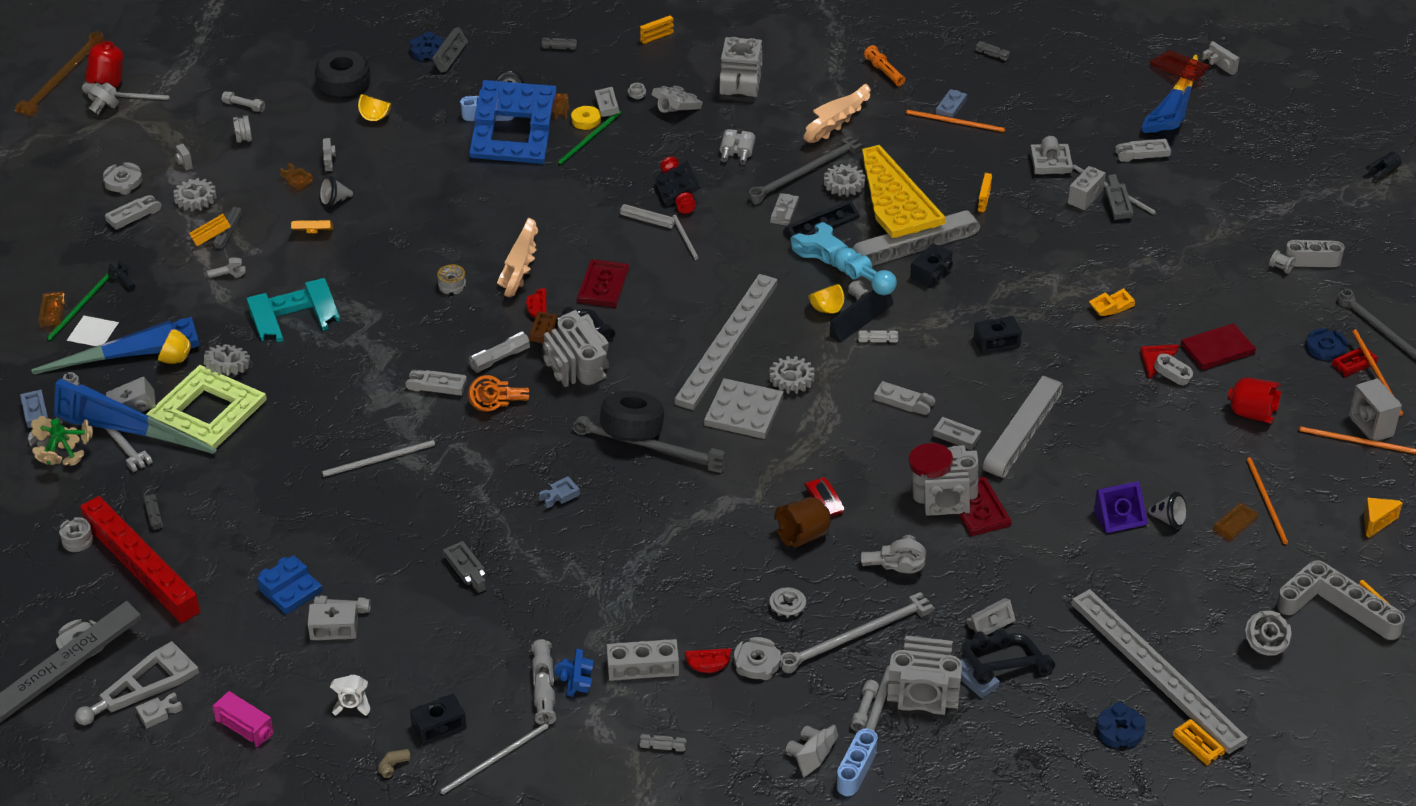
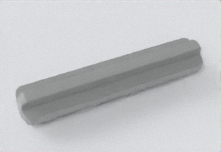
(647, 216)

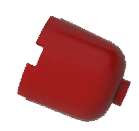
(105, 64)
(1255, 399)

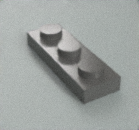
(449, 49)

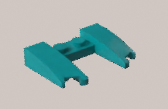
(265, 309)

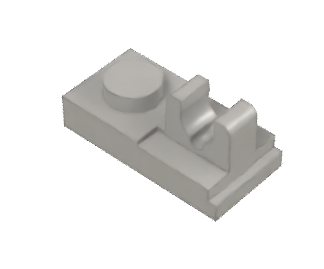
(1222, 58)
(784, 209)
(992, 617)

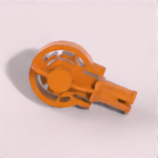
(493, 393)

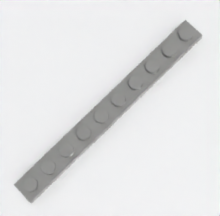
(725, 342)
(1159, 671)

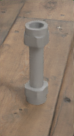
(256, 105)
(363, 605)
(869, 692)

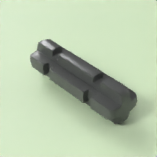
(559, 43)
(992, 50)
(153, 512)
(663, 742)

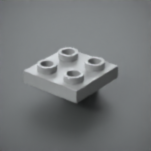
(674, 99)
(1051, 157)

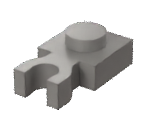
(329, 152)
(157, 711)

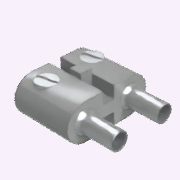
(737, 143)

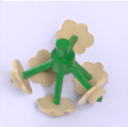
(62, 435)

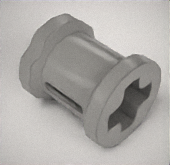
(1282, 261)
(857, 289)

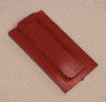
(1180, 65)

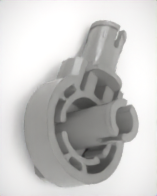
(100, 95)
(898, 556)

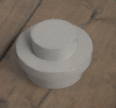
(637, 91)

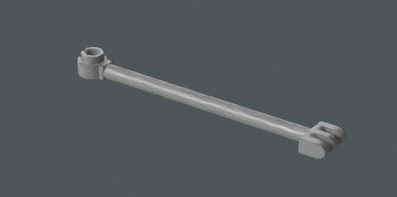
(135, 458)
(918, 603)

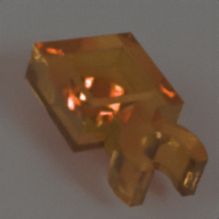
(561, 105)
(297, 178)

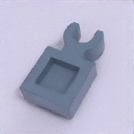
(560, 491)

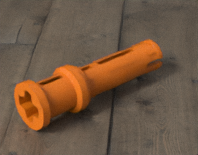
(880, 62)

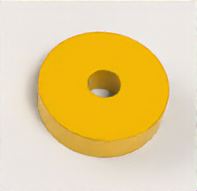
(586, 117)

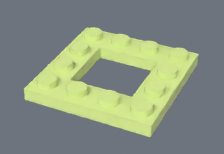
(244, 403)

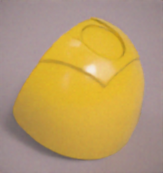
(372, 108)
(828, 300)
(175, 348)

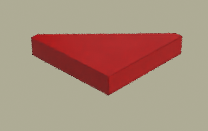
(1150, 353)

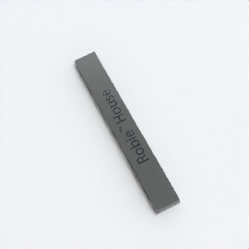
(67, 658)

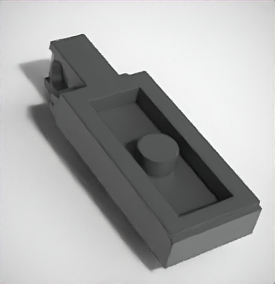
(1118, 199)
(466, 565)

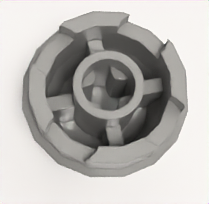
(1268, 633)

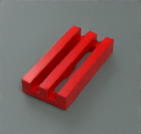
(1357, 363)

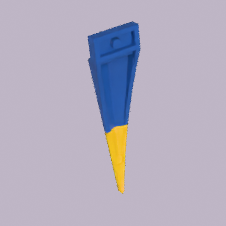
(1171, 110)

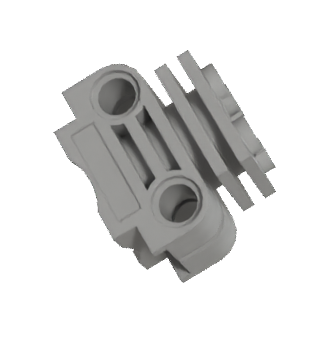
(741, 66)
(576, 350)
(951, 491)
(925, 676)

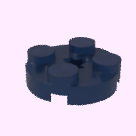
(425, 46)
(1122, 715)

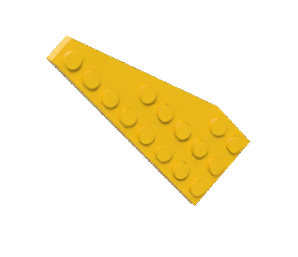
(895, 198)

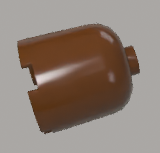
(802, 521)

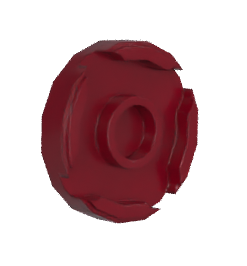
(931, 460)

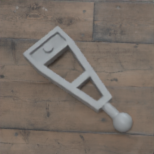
(168, 657)

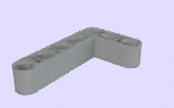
(1343, 593)

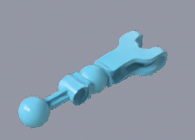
(835, 252)

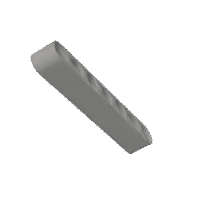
(886, 248)
(1022, 427)

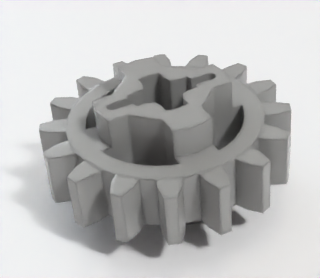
(844, 180)
(195, 194)
(226, 360)
(792, 374)

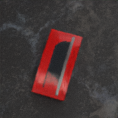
(824, 491)

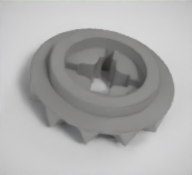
(790, 595)

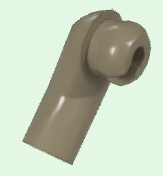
(390, 759)

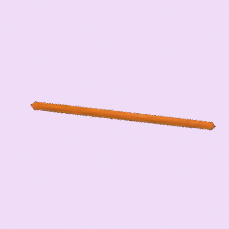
(957, 121)
(1371, 361)
(1357, 440)
(1267, 501)

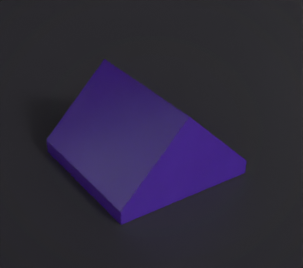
(1120, 507)

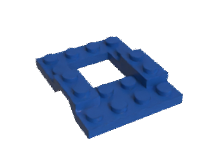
(514, 100)

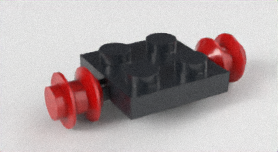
(677, 184)

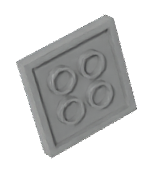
(744, 408)

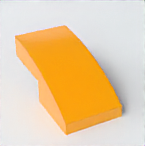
(1112, 304)

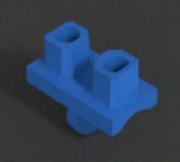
(573, 672)

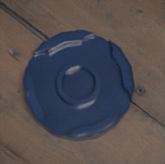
(1326, 344)

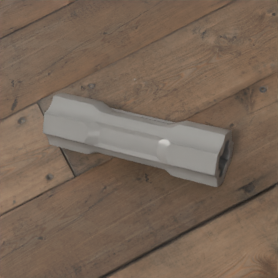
(487, 357)

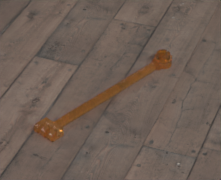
(31, 107)

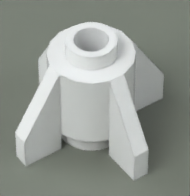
(350, 693)

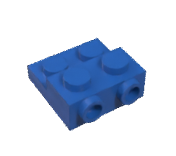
(288, 584)

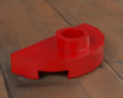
(536, 302)
(708, 660)

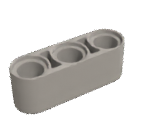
(1315, 253)

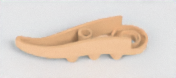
(834, 114)
(519, 259)

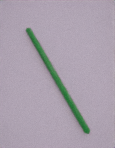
(588, 138)
(78, 307)

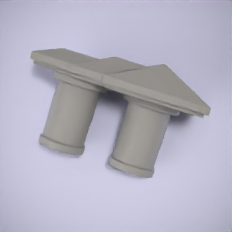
(814, 750)

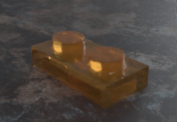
(51, 309)

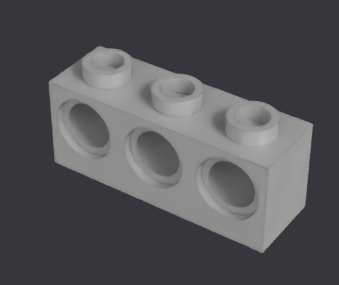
(642, 659)

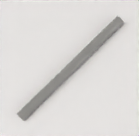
(144, 96)
(685, 237)

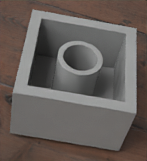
(1375, 410)

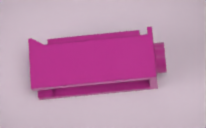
(243, 718)

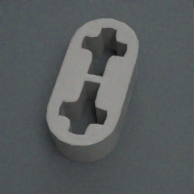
(1173, 369)

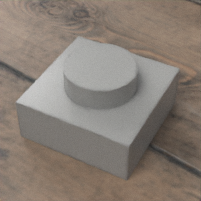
(183, 157)

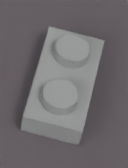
(607, 101)
(957, 433)

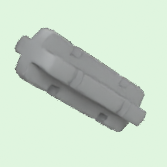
(878, 336)

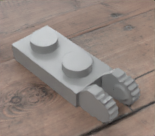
(1143, 149)
(133, 211)
(436, 382)
(904, 398)

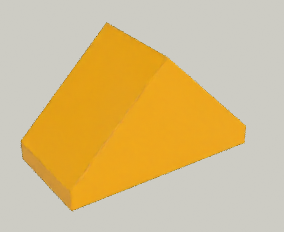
(1379, 514)

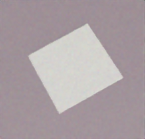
(92, 331)

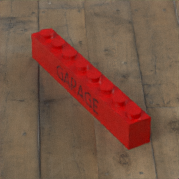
(141, 560)

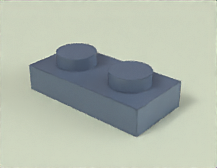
(951, 103)
(33, 406)
(968, 679)

